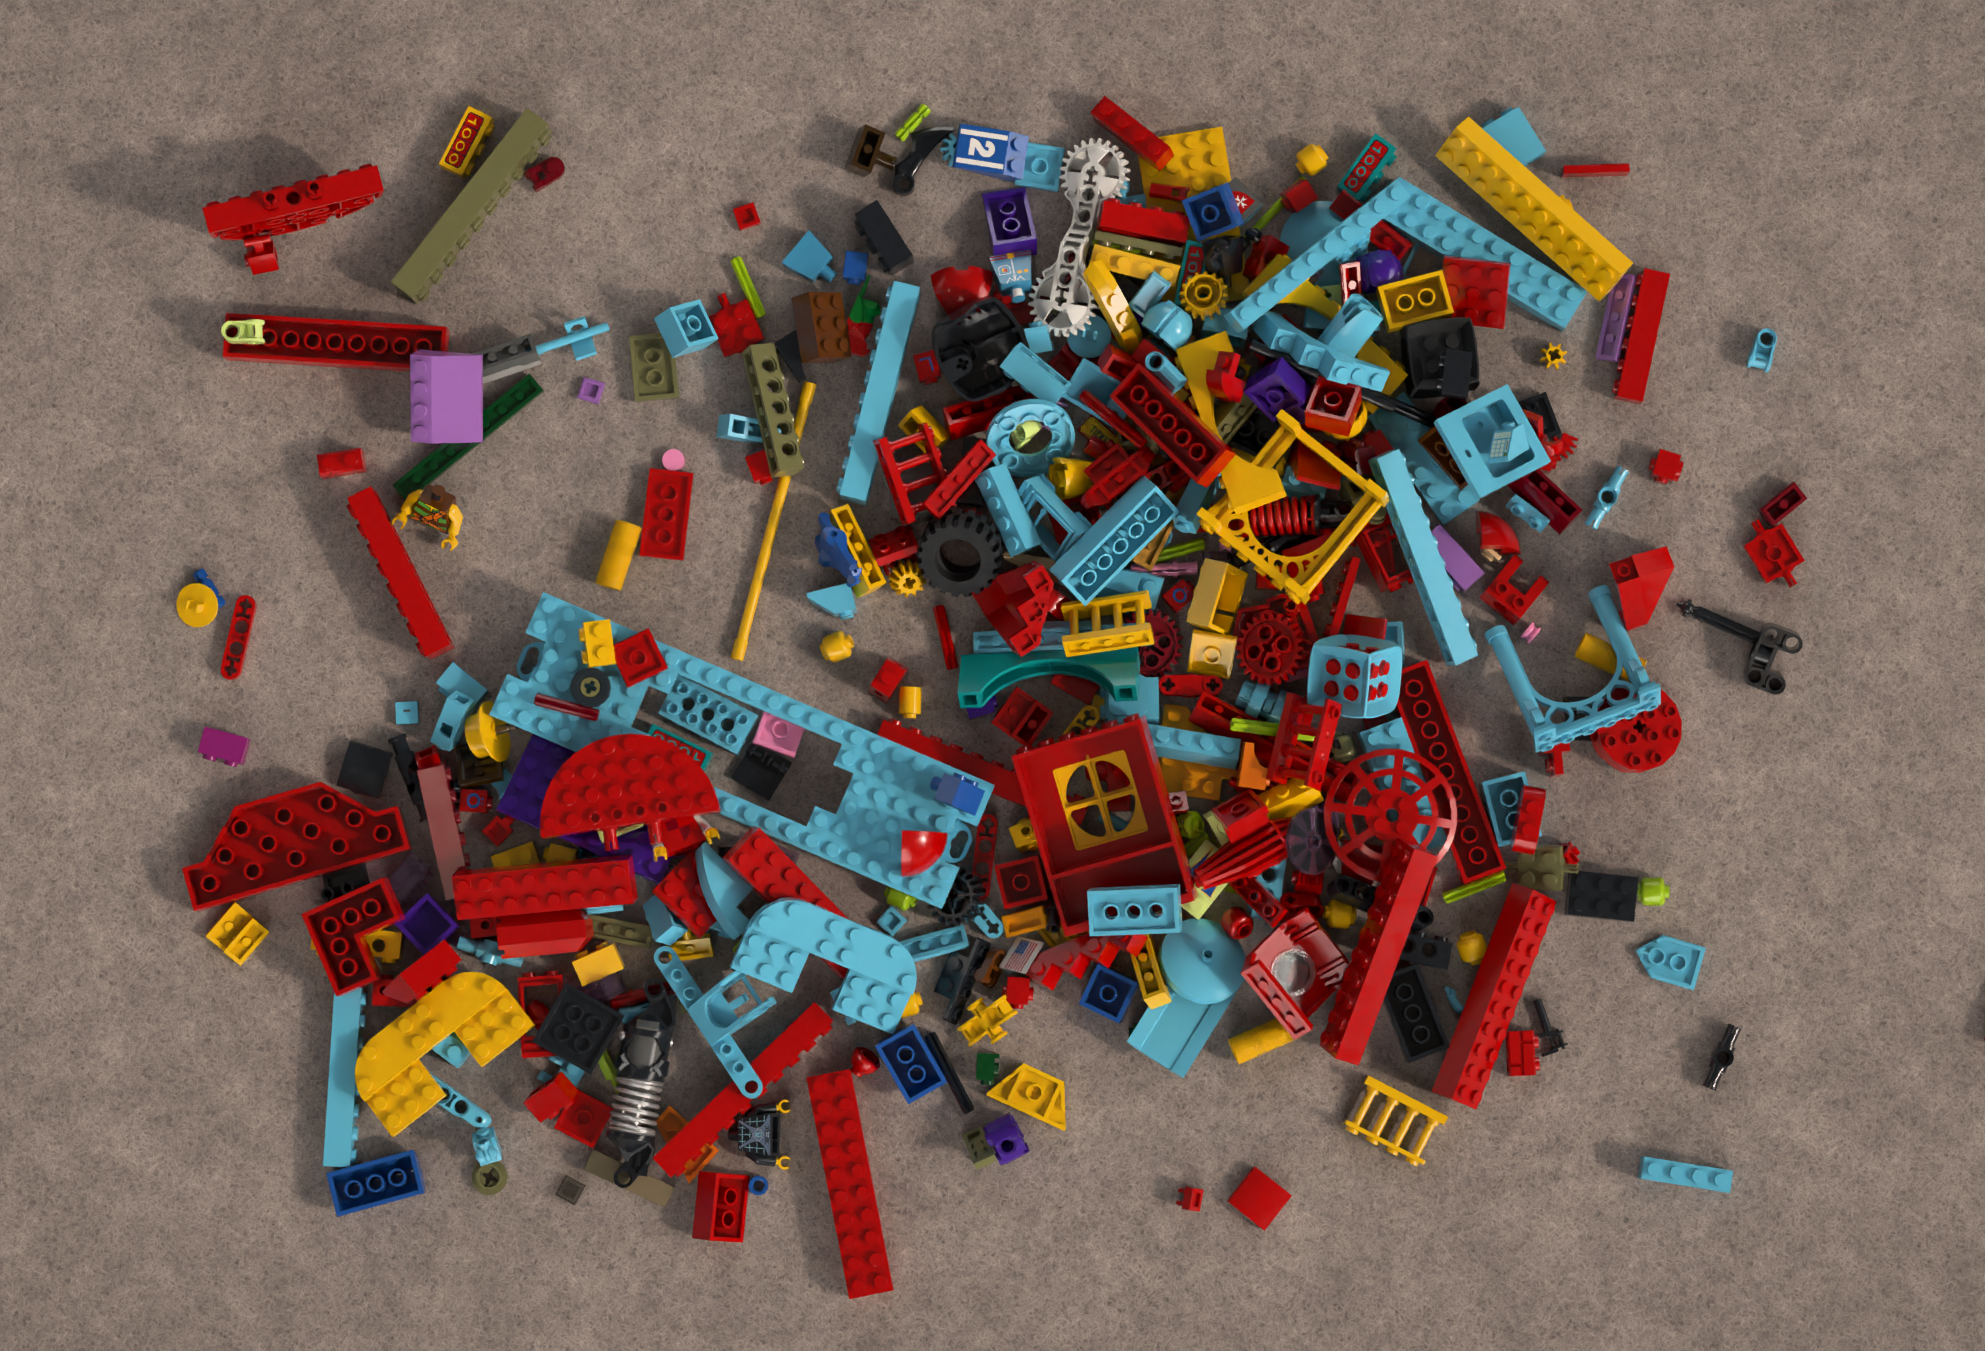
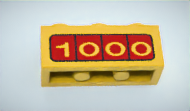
(467, 143)

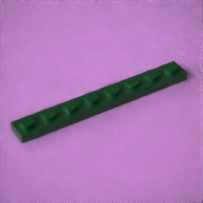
(450, 453)

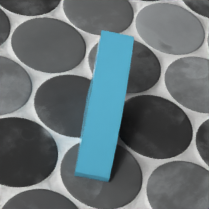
(722, 890)

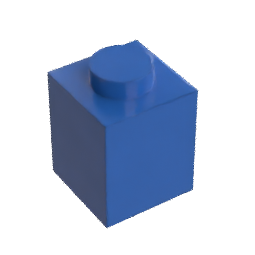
(855, 267)

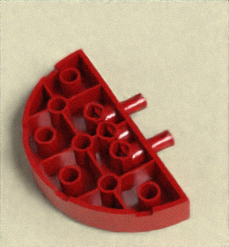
(294, 207)
(625, 784)

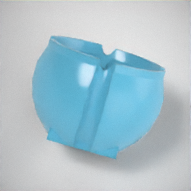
(1168, 323)

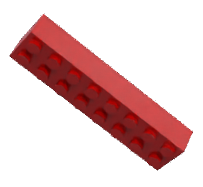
(400, 572)
(776, 876)
(544, 887)

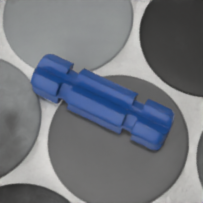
(201, 576)

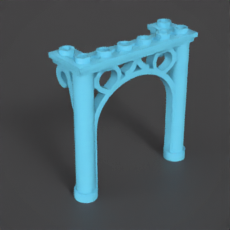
(1548, 734)

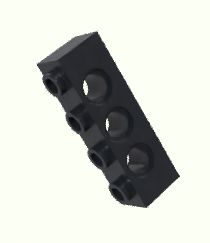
(1440, 956)

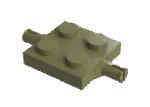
(1543, 869)

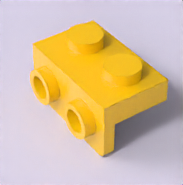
(597, 643)

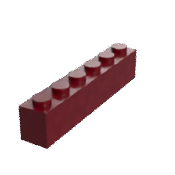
(443, 823)

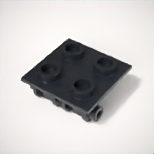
(761, 770)

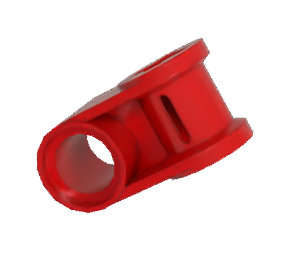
(1300, 900)

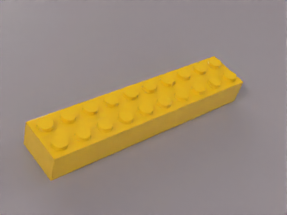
(1533, 209)

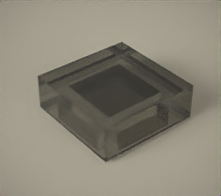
(570, 1190)

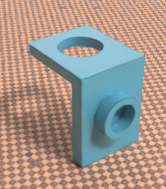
(582, 348)

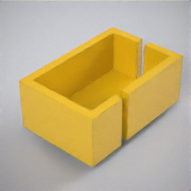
(1218, 588)

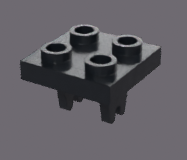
(1541, 405)

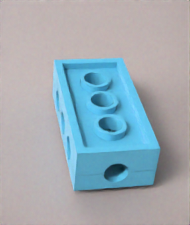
(707, 700)
(1125, 922)

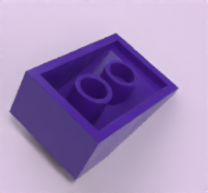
(1009, 221)

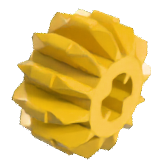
(902, 585)

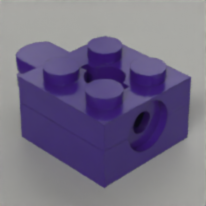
(1279, 388)

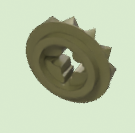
(493, 1187)

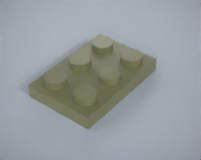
(653, 368)

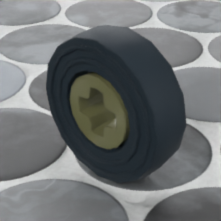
(595, 698)

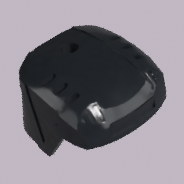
(985, 340)

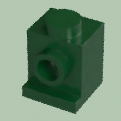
(986, 1068)

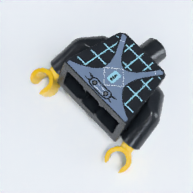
(760, 1134)

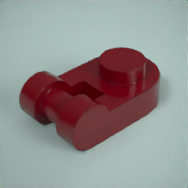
(551, 167)

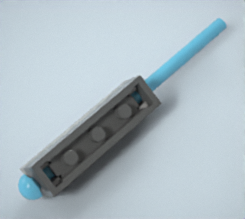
(523, 354)

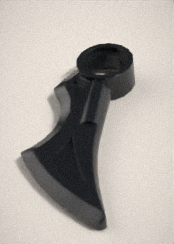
(922, 144)

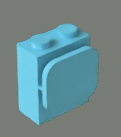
(1146, 705)

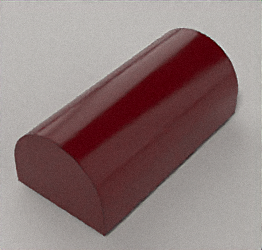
(1782, 504)

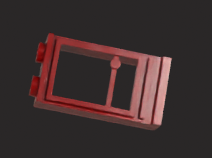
(1374, 562)
(529, 1048)

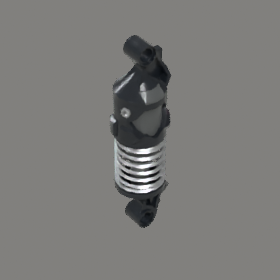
(640, 1072)

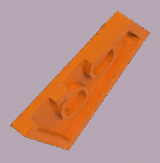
(669, 1125)

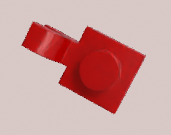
(499, 829)

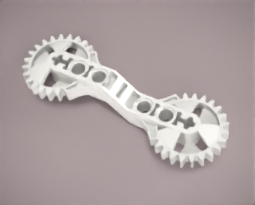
(1078, 236)

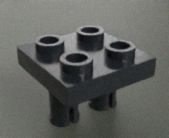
(344, 881)

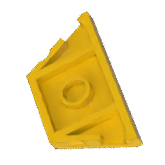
(1033, 1094)

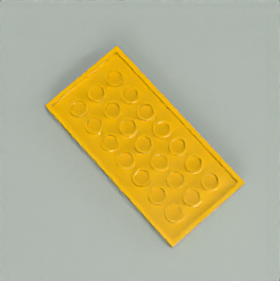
(1199, 164)

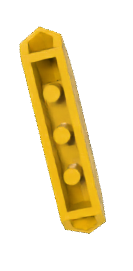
(1113, 306)

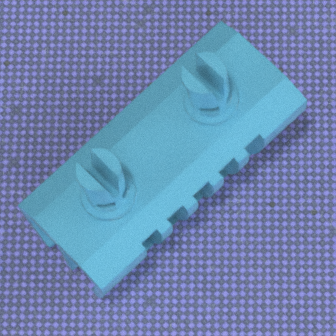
(1352, 326)

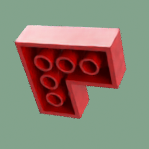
(341, 929)

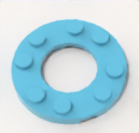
(1038, 463)

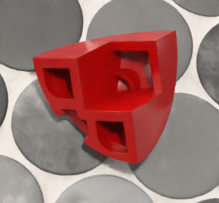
(961, 287)
(1496, 534)
(920, 850)

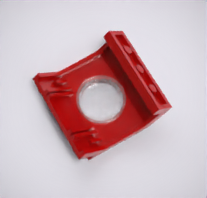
(1295, 970)

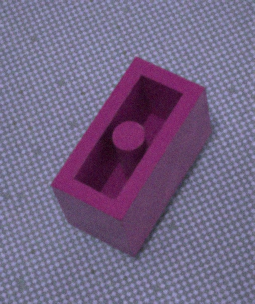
(223, 746)

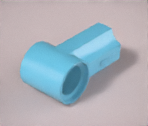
(1166, 371)

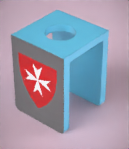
(1245, 200)

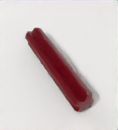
(566, 707)

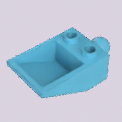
(1090, 378)

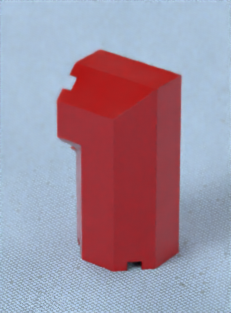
(544, 933)

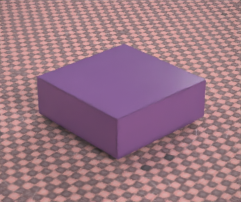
(591, 390)

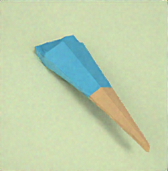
(1124, 582)

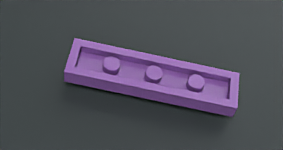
(1616, 319)

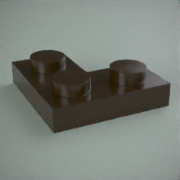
(474, 771)

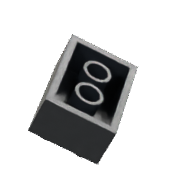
(883, 238)
(1601, 896)

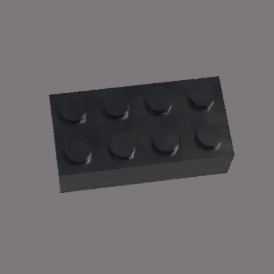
(1413, 1015)

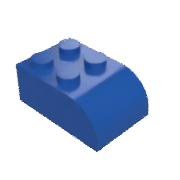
(910, 1062)

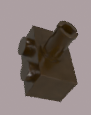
(867, 152)

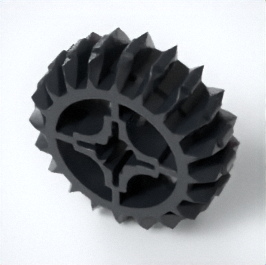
(956, 905)

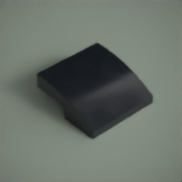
(364, 769)

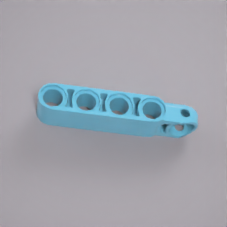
(473, 1111)

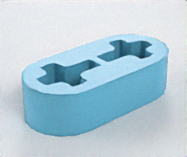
(993, 919)

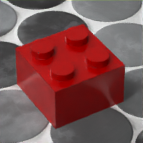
(1333, 406)
(1020, 882)

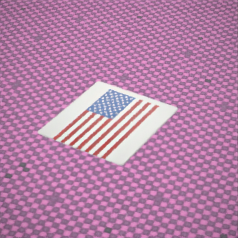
(1021, 955)

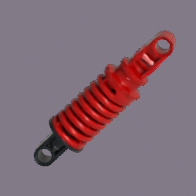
(1293, 516)

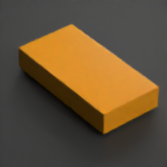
(1024, 921)

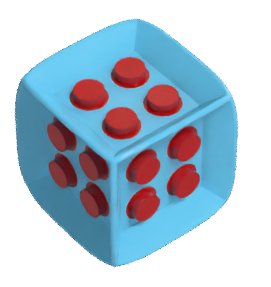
(1357, 673)

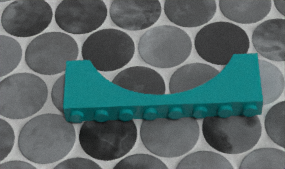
(987, 674)

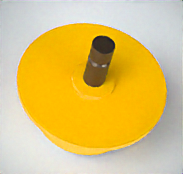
(487, 734)

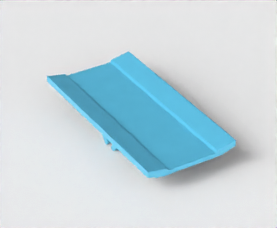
(1176, 1031)

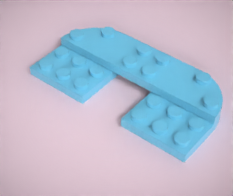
(879, 966)

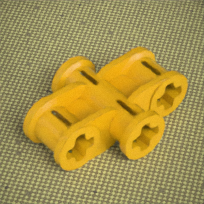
(987, 1020)

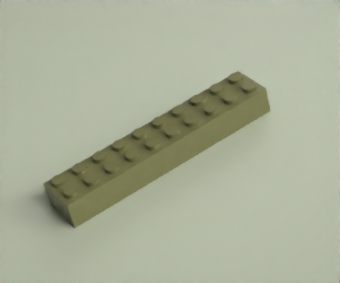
(472, 206)

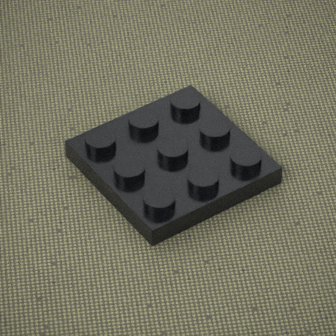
(578, 1028)

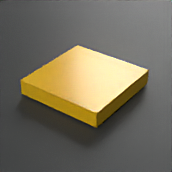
(1212, 654)

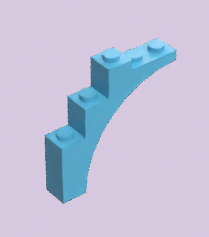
(1307, 351)

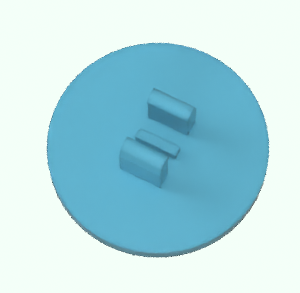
(1092, 340)

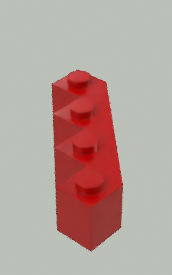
(1077, 954)

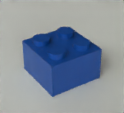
(1213, 212)
(1109, 993)

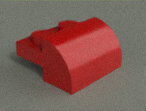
(1021, 717)
(1554, 762)

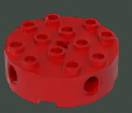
(1644, 748)

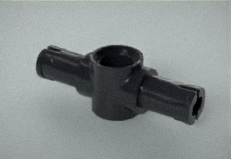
(1726, 1045)

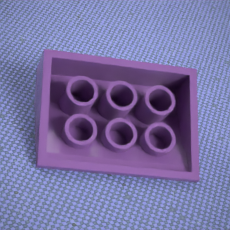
(446, 397)

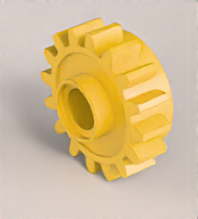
(1204, 306)

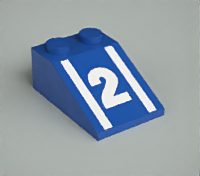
(991, 152)

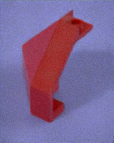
(1640, 584)
(1018, 605)

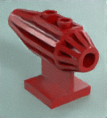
(1252, 845)

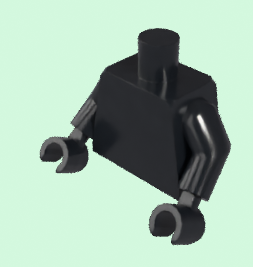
(1225, 254)

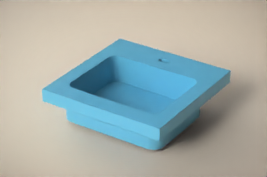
(1469, 439)

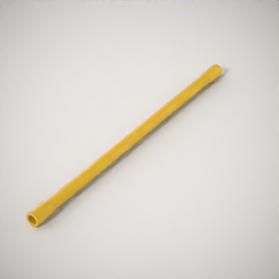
(741, 641)

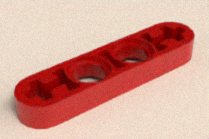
(242, 638)
(985, 857)

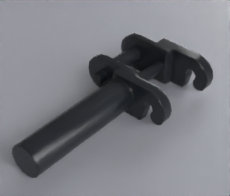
(1547, 1028)

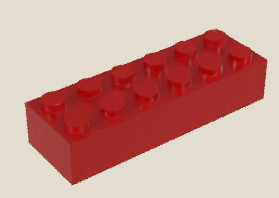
(1172, 425)

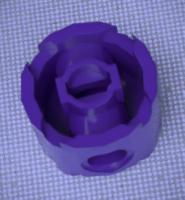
(1006, 1139)

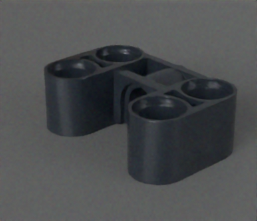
(1763, 655)

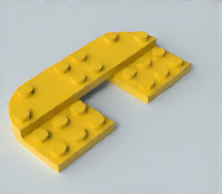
(390, 1064)

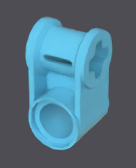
(1761, 351)

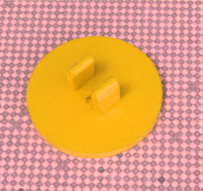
(197, 605)

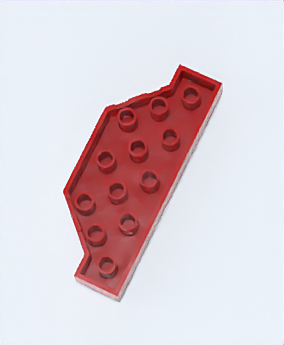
(290, 842)

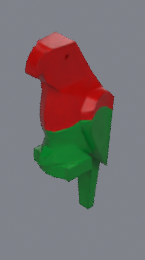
(861, 322)

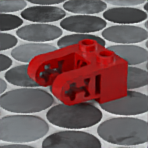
(1506, 598)

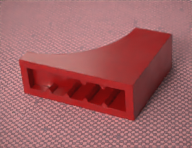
(1303, 549)

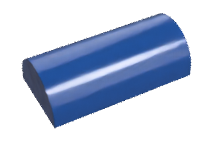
(376, 1183)

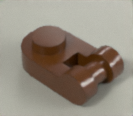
(990, 969)

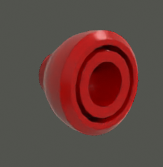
(864, 1061)

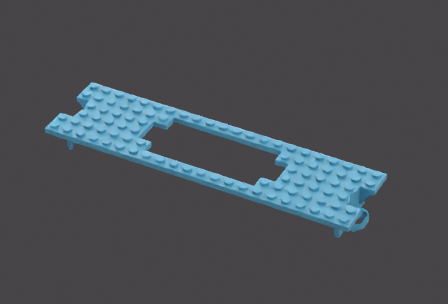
(883, 798)

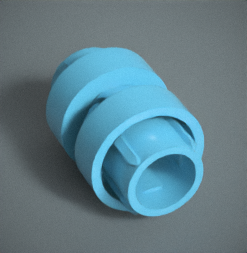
(1253, 696)

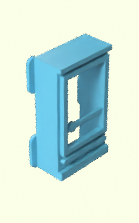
(1043, 491)

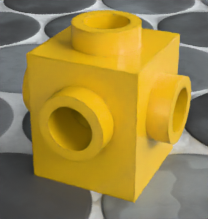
(1024, 835)

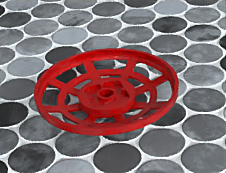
(1380, 802)

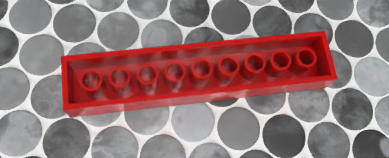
(335, 342)
(1433, 738)
(1377, 951)
(1494, 996)
(850, 1184)

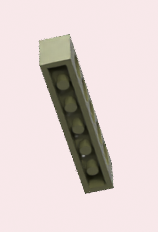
(768, 420)

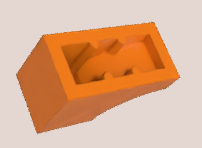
(1250, 771)

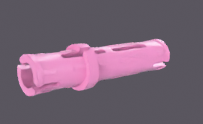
(1171, 569)

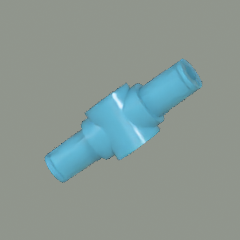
(1600, 507)
(487, 951)

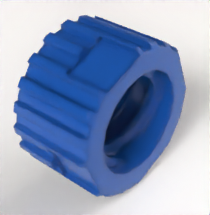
(751, 1185)

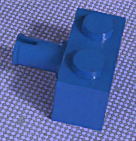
(958, 792)

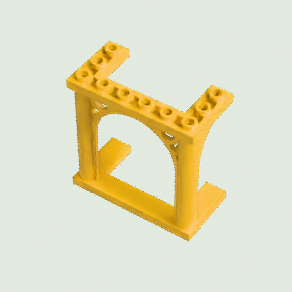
(1297, 588)

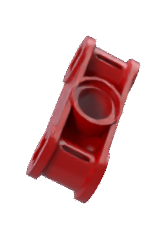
(1189, 685)

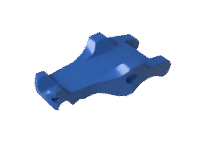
(834, 551)

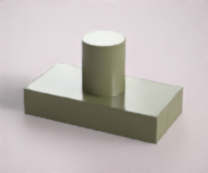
(978, 1147)

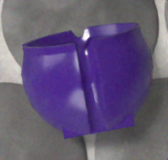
(1379, 269)

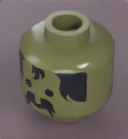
(1343, 748)

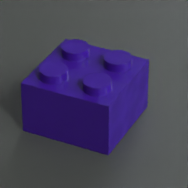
(427, 924)

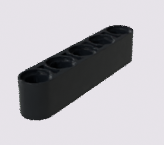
(1350, 897)

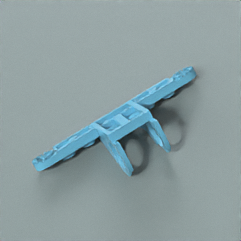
(717, 1017)

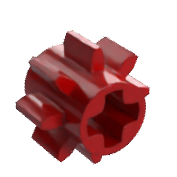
(1570, 853)

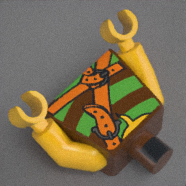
(434, 509)

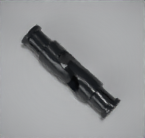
(1275, 543)
(406, 759)

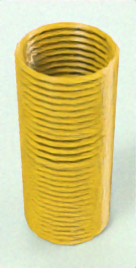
(618, 559)
(1591, 651)
(1271, 1036)

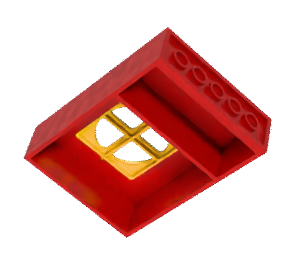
(1074, 860)

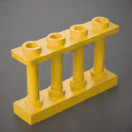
(1107, 639)
(1413, 1109)

